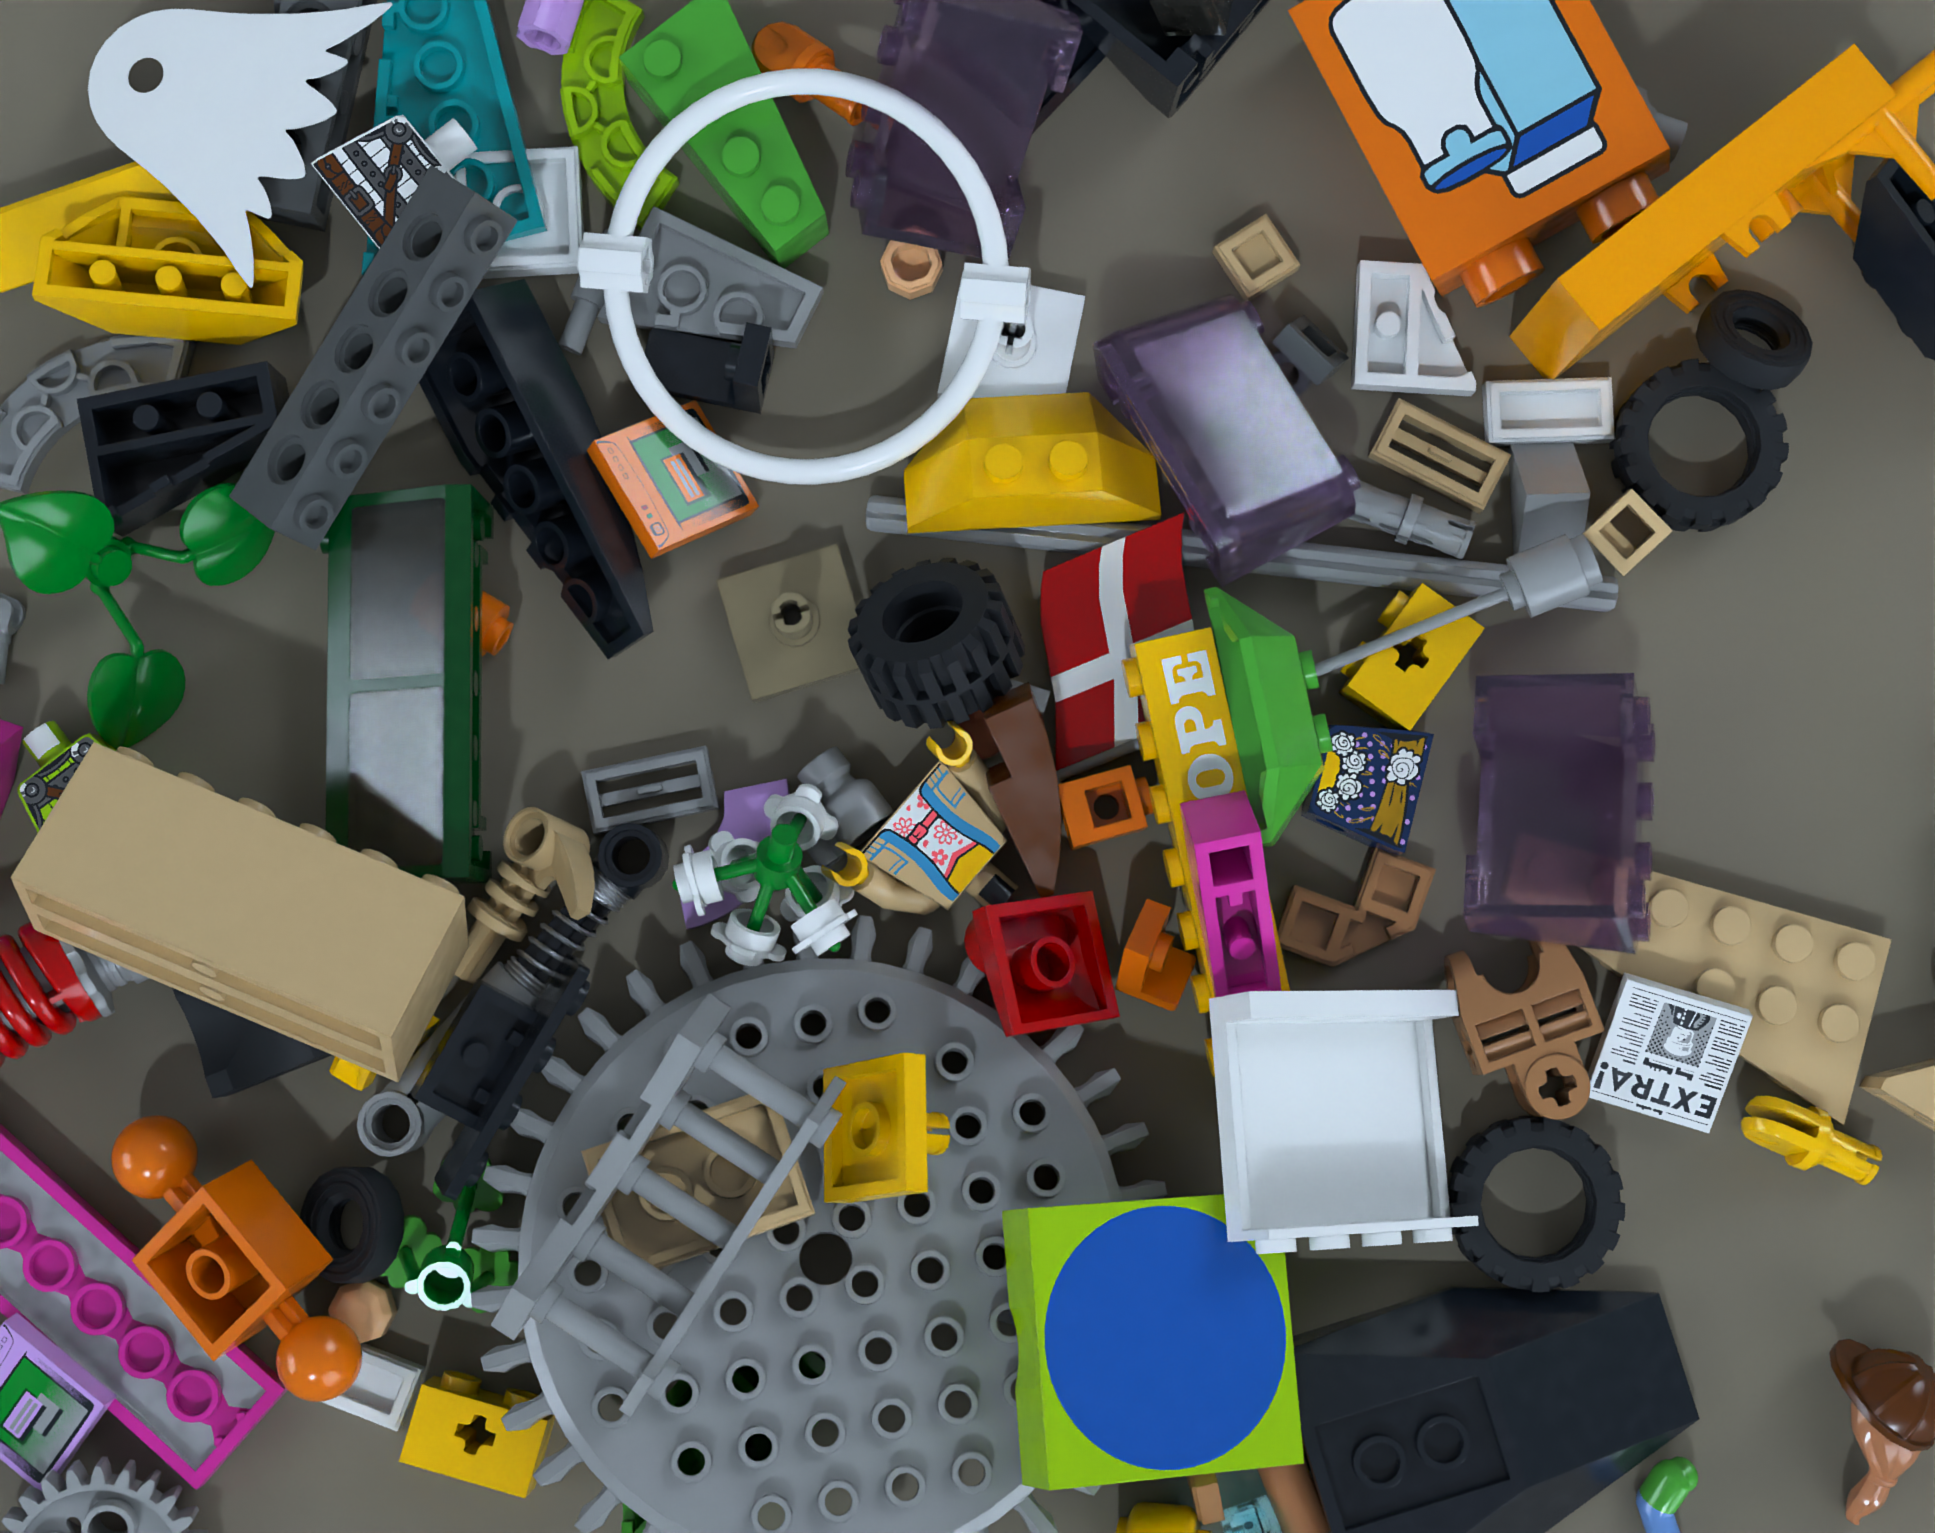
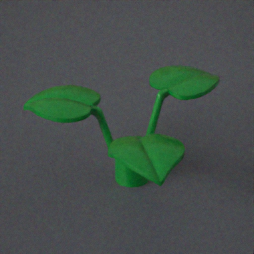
(69, 536)

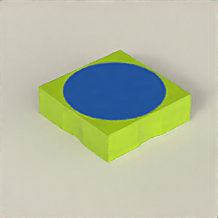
(1147, 1344)

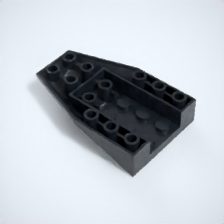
(1485, 1407)

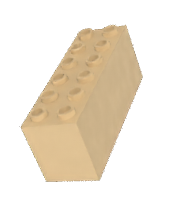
(244, 909)

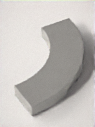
(47, 401)

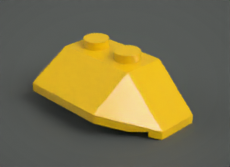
(163, 275)
(1030, 467)

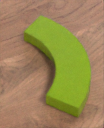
(597, 104)

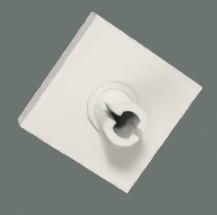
(1029, 356)

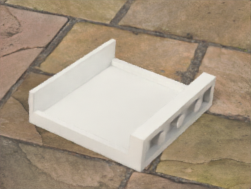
(1331, 1117)

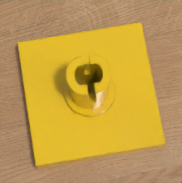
(883, 1130)

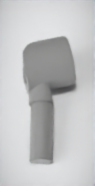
(11, 619)

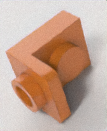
(1150, 964)

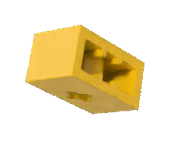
(1401, 696)
(445, 1445)

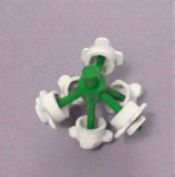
(776, 865)

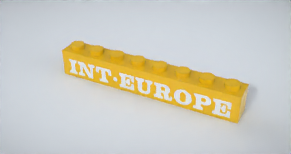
(1194, 759)

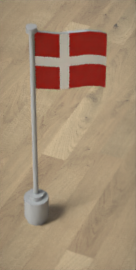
(1140, 594)

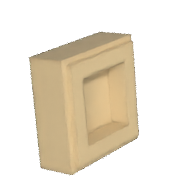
(1256, 258)

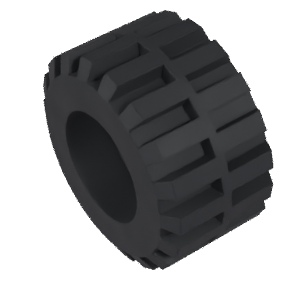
(936, 642)

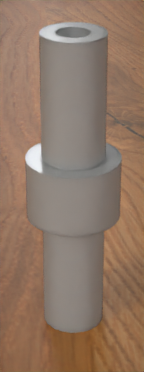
(582, 317)

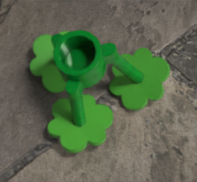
(447, 1273)

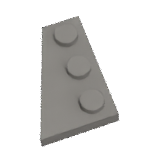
(717, 287)

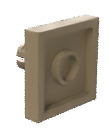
(791, 622)

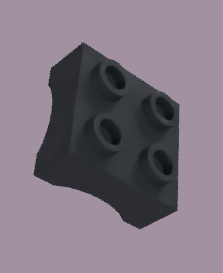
(239, 1051)

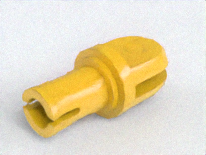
(1808, 1138)

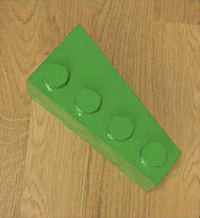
(742, 153)

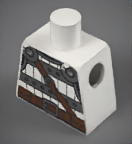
(385, 166)

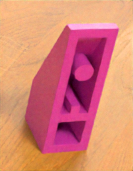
(1231, 893)

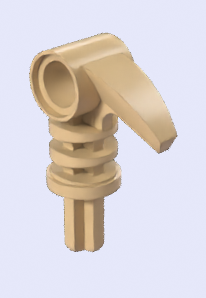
(542, 852)

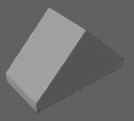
(1546, 493)

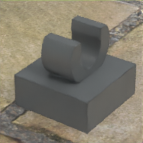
(1309, 351)

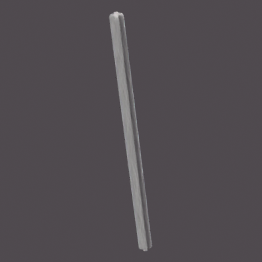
(1303, 561)

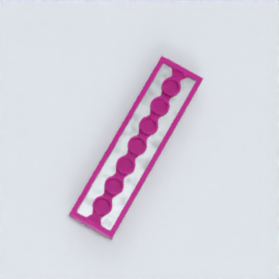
(82, 1291)

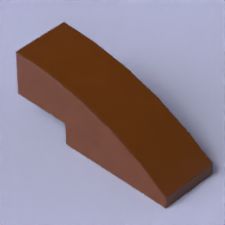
(1026, 783)

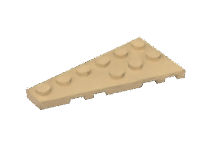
(1795, 973)

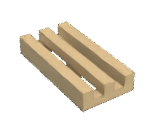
(1428, 477)

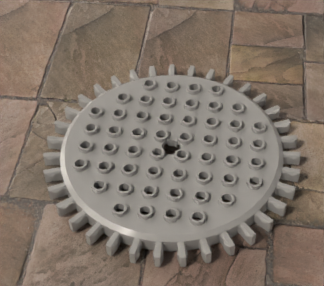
(642, 1452)

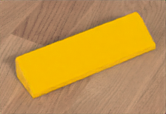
(30, 218)

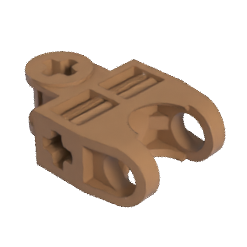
(1550, 987)

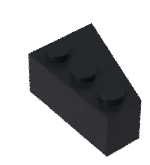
(176, 438)

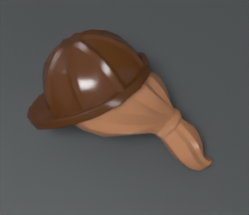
(1889, 1416)

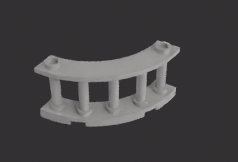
(625, 1169)

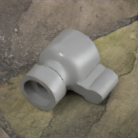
(852, 801)

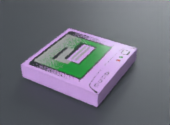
(44, 1402)

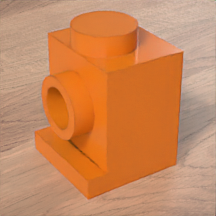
(1078, 812)

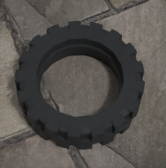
(1756, 417)
(1601, 1210)

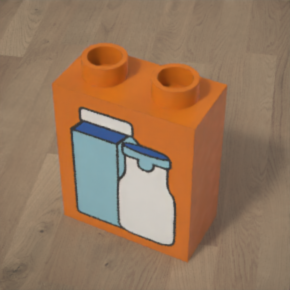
(1489, 126)

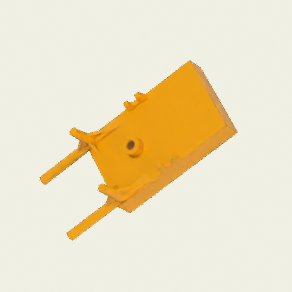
(1778, 166)

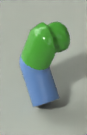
(1664, 1493)

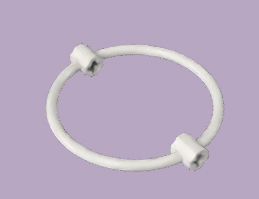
(625, 263)

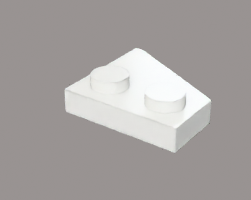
(1402, 334)

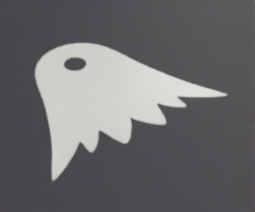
(221, 105)

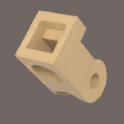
(1627, 532)

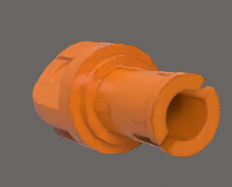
(788, 47)

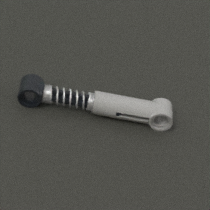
(521, 978)

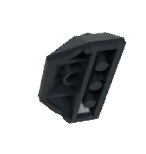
(1899, 250)

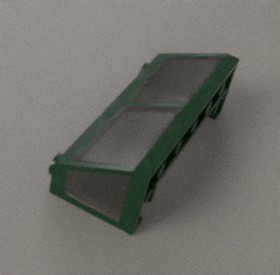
(408, 678)

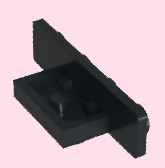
(488, 1060)

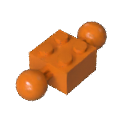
(234, 1259)

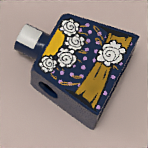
(1370, 785)

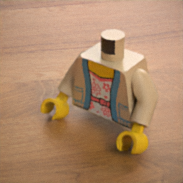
(935, 841)

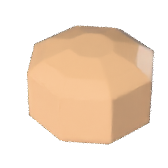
(910, 269)
(365, 1308)

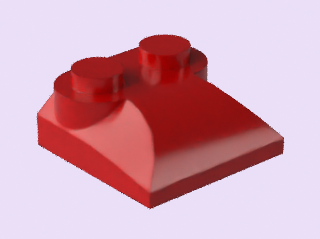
(1043, 962)

